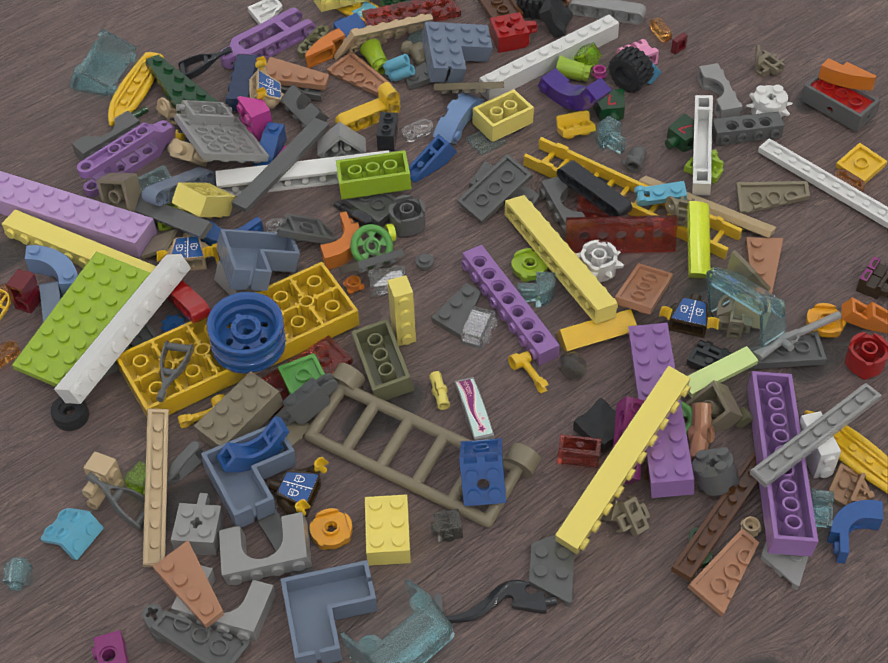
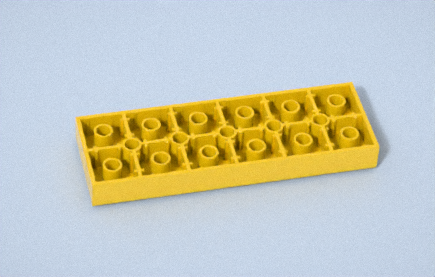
(311, 310)

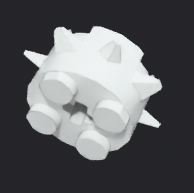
(769, 99)
(600, 259)

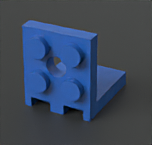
(482, 461)

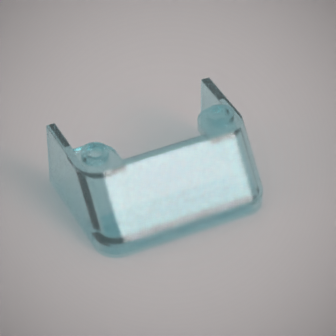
(759, 300)
(412, 640)

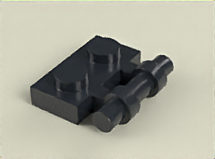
(703, 357)

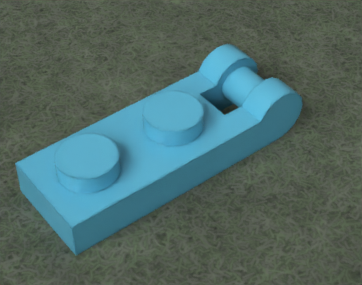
(659, 193)

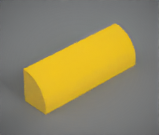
(590, 333)

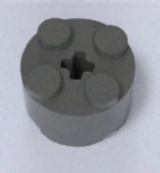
(407, 215)
(715, 471)

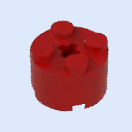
(867, 355)

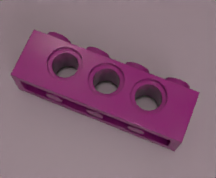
(625, 412)
(110, 646)

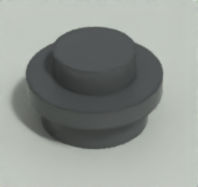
(424, 262)

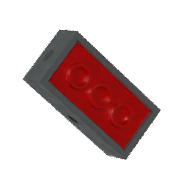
(843, 104)

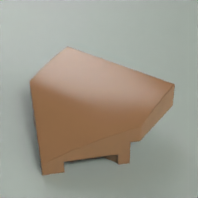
(849, 486)

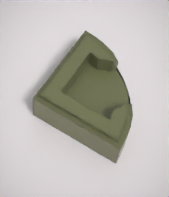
(747, 418)

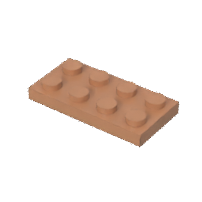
(643, 288)

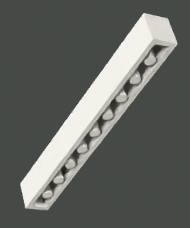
(546, 58)
(301, 175)
(122, 329)

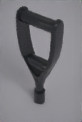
(208, 60)
(356, 214)

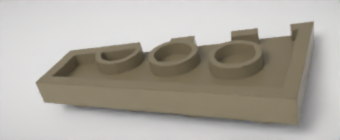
(467, 87)
(767, 195)

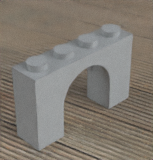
(291, 556)
(245, 620)

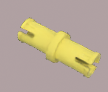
(439, 390)

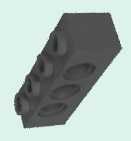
(747, 128)

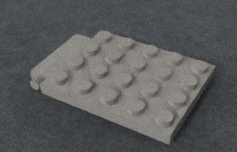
(218, 133)

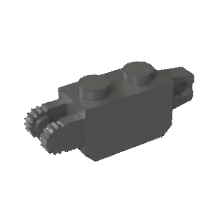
(308, 400)

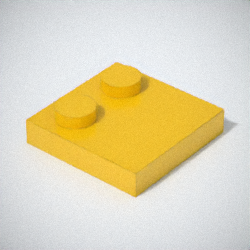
(862, 162)

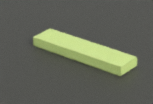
(722, 369)

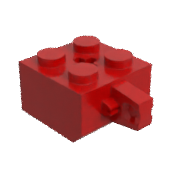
(511, 32)

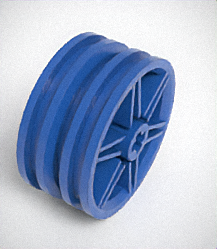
(247, 343)

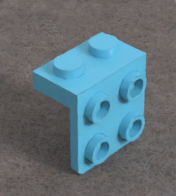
(73, 531)

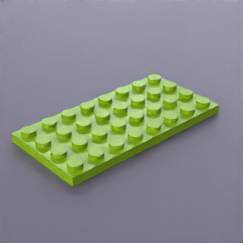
(79, 318)

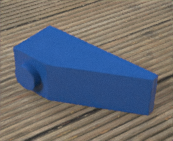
(272, 141)
(431, 158)

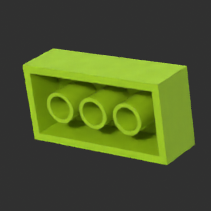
(373, 174)

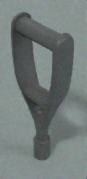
(172, 373)
(185, 463)
(113, 499)

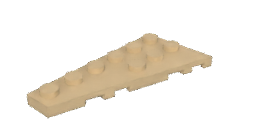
(381, 32)

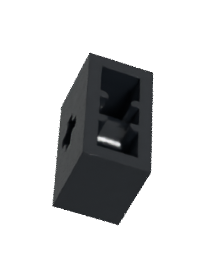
(387, 131)

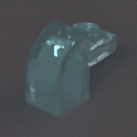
(610, 135)
(541, 292)
(822, 507)

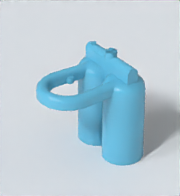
(399, 68)

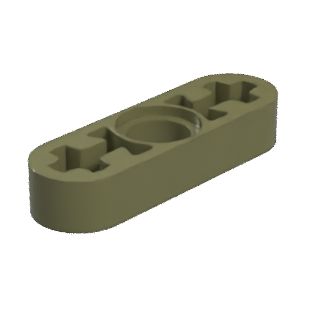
(315, 35)

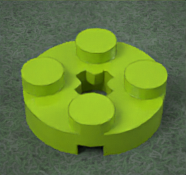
(520, 268)

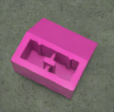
(254, 115)

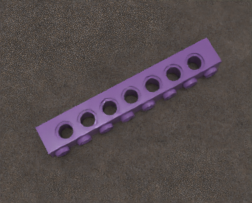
(510, 305)

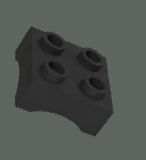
(555, 17)
(597, 423)

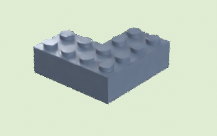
(451, 45)
(252, 257)
(245, 492)
(318, 600)

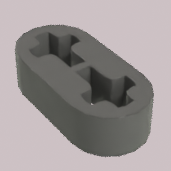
(149, 620)

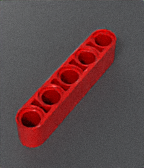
(189, 303)

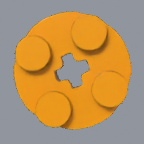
(820, 311)
(335, 539)

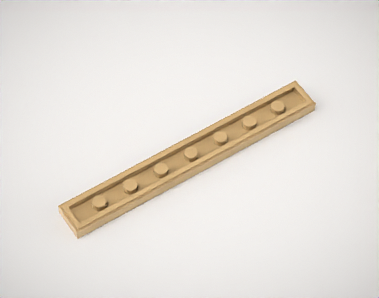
(728, 214)
(155, 487)

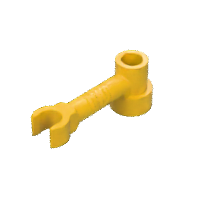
(522, 361)
(187, 420)

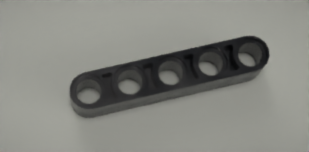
(594, 189)

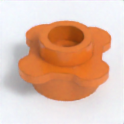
(353, 284)

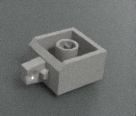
(199, 525)

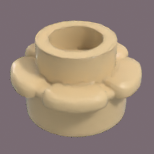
(751, 522)

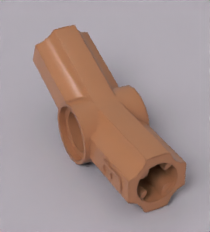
(701, 431)

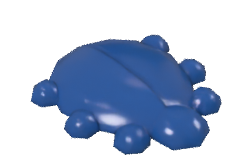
(172, 322)

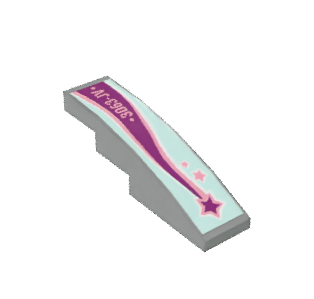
(474, 409)

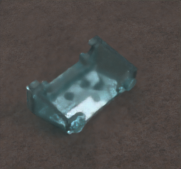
(103, 65)

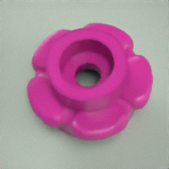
(599, 71)

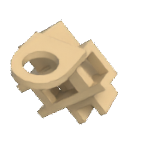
(165, 108)

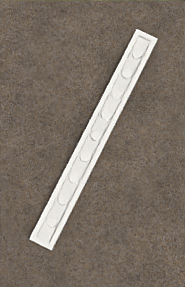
(825, 181)

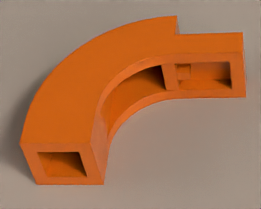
(339, 252)

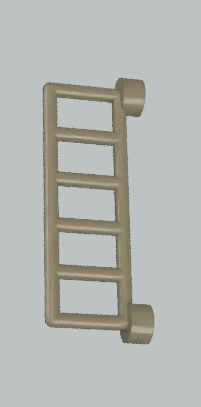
(518, 461)

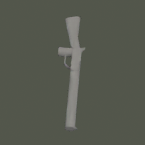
(789, 338)

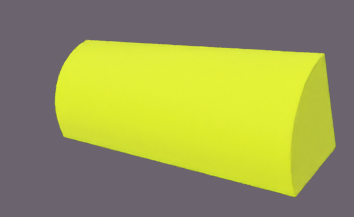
(698, 239)

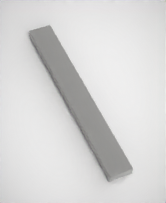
(815, 435)

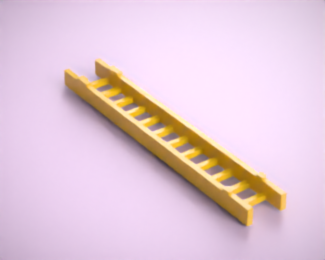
(614, 177)

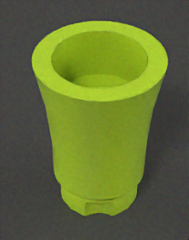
(373, 53)
(573, 69)

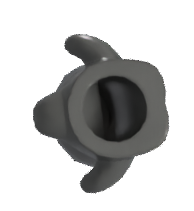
(635, 159)

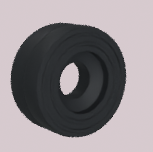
(69, 422)

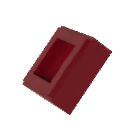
(679, 43)

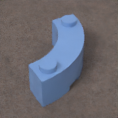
(457, 117)
(51, 263)

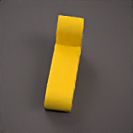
(369, 113)

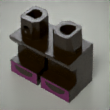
(874, 280)

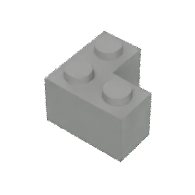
(340, 141)

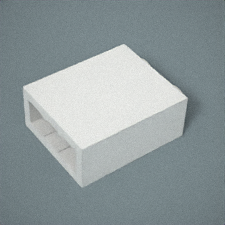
(825, 457)

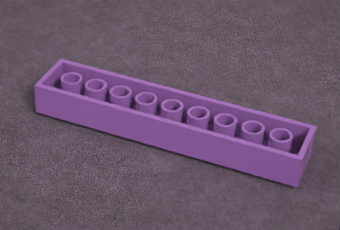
(669, 458)
(787, 500)

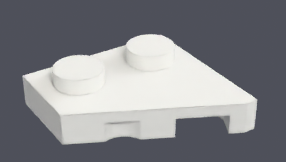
(265, 10)

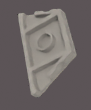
(786, 565)

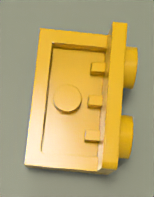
(574, 124)

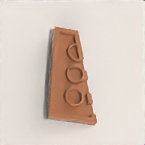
(357, 72)
(292, 74)
(764, 257)
(722, 575)
(188, 581)

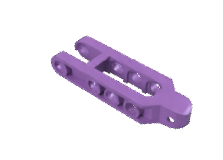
(281, 26)
(105, 160)

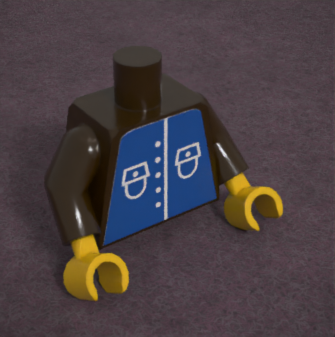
(690, 316)
(299, 488)

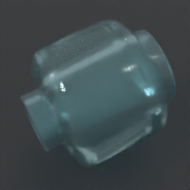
(17, 573)

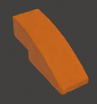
(324, 48)
(847, 75)
(865, 316)

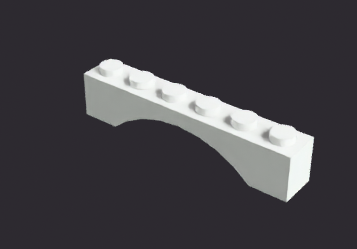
(702, 145)

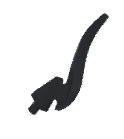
(510, 589)

